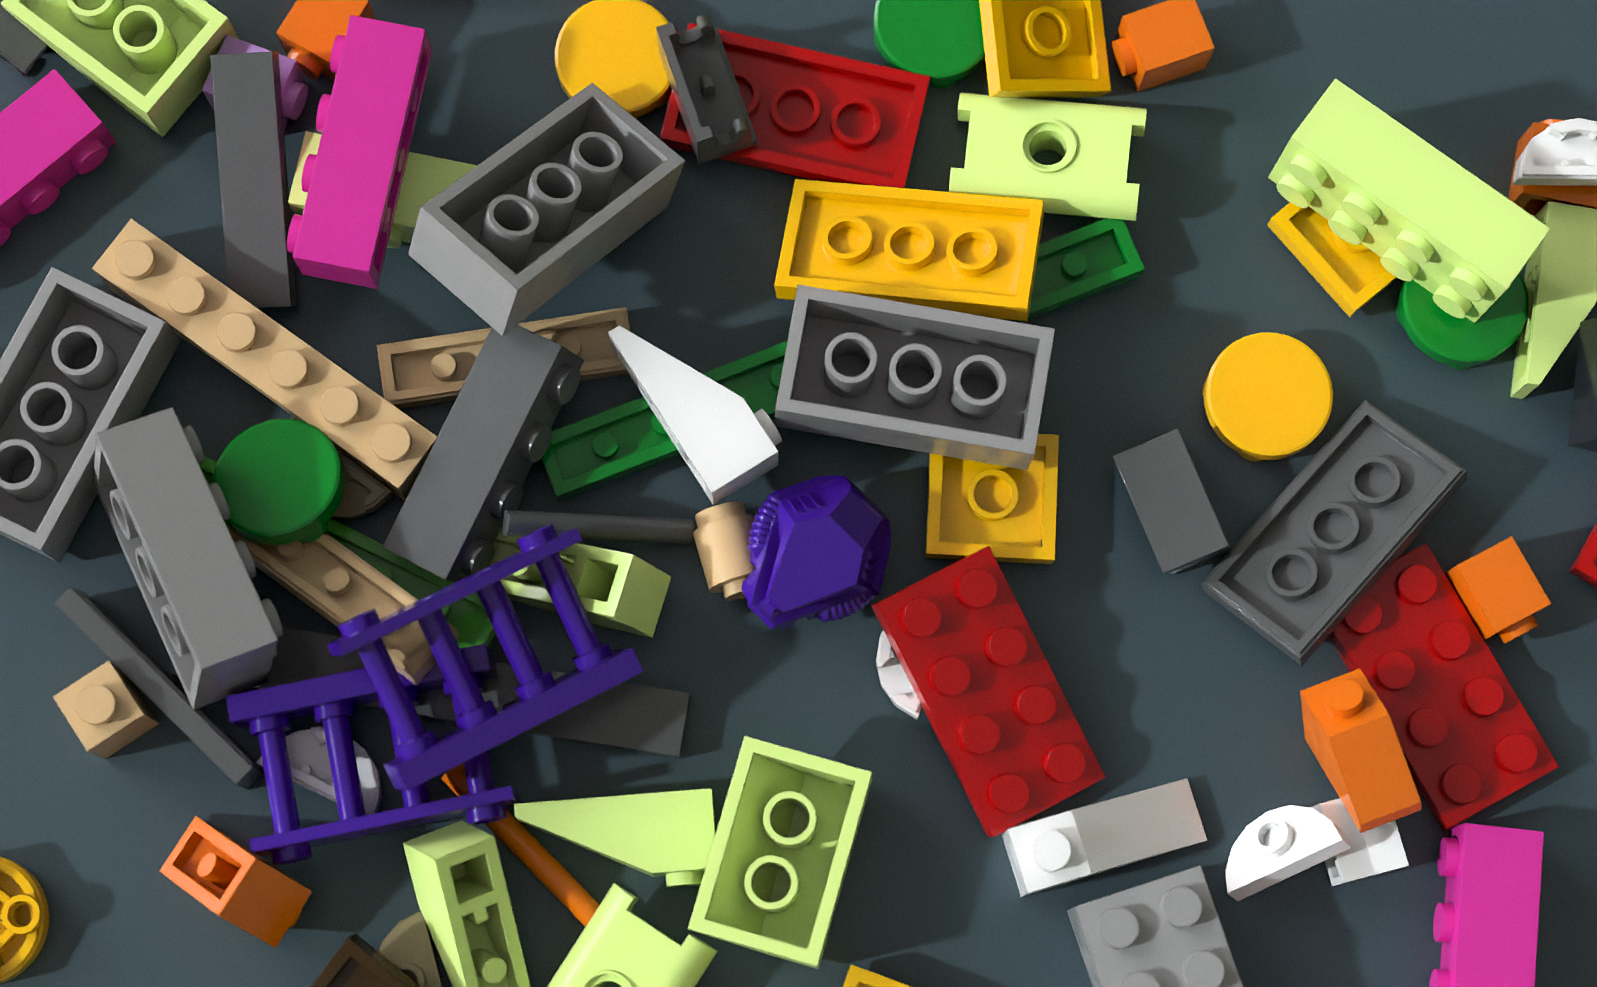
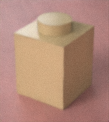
(106, 710)

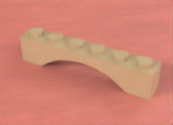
(266, 356)

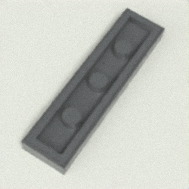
(253, 177)
(160, 687)

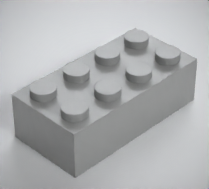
(545, 208)
(66, 375)
(914, 377)
(185, 557)
(1155, 936)

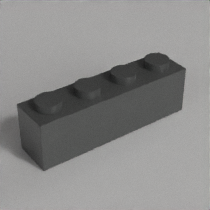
(484, 453)

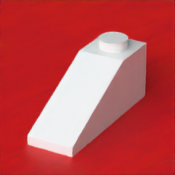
(704, 420)
(1103, 836)

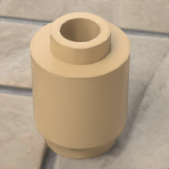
(724, 547)

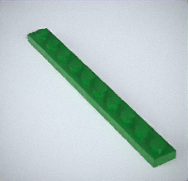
(633, 438)

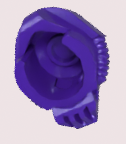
(816, 552)

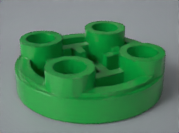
(930, 37)
(1459, 340)
(280, 482)

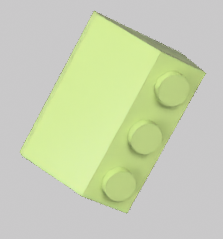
(781, 852)

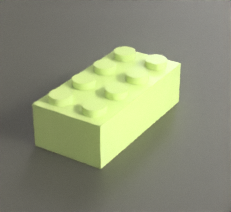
(1406, 203)

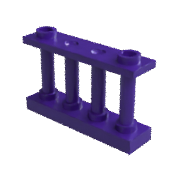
(333, 703)
(479, 721)

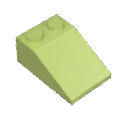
(136, 51)

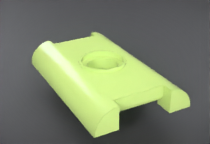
(1088, 137)
(630, 951)

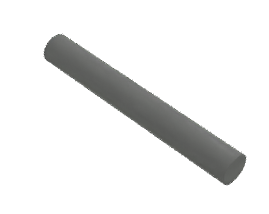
(602, 526)

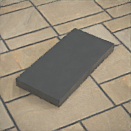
(1334, 532)

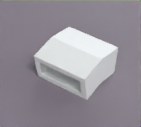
(1371, 851)

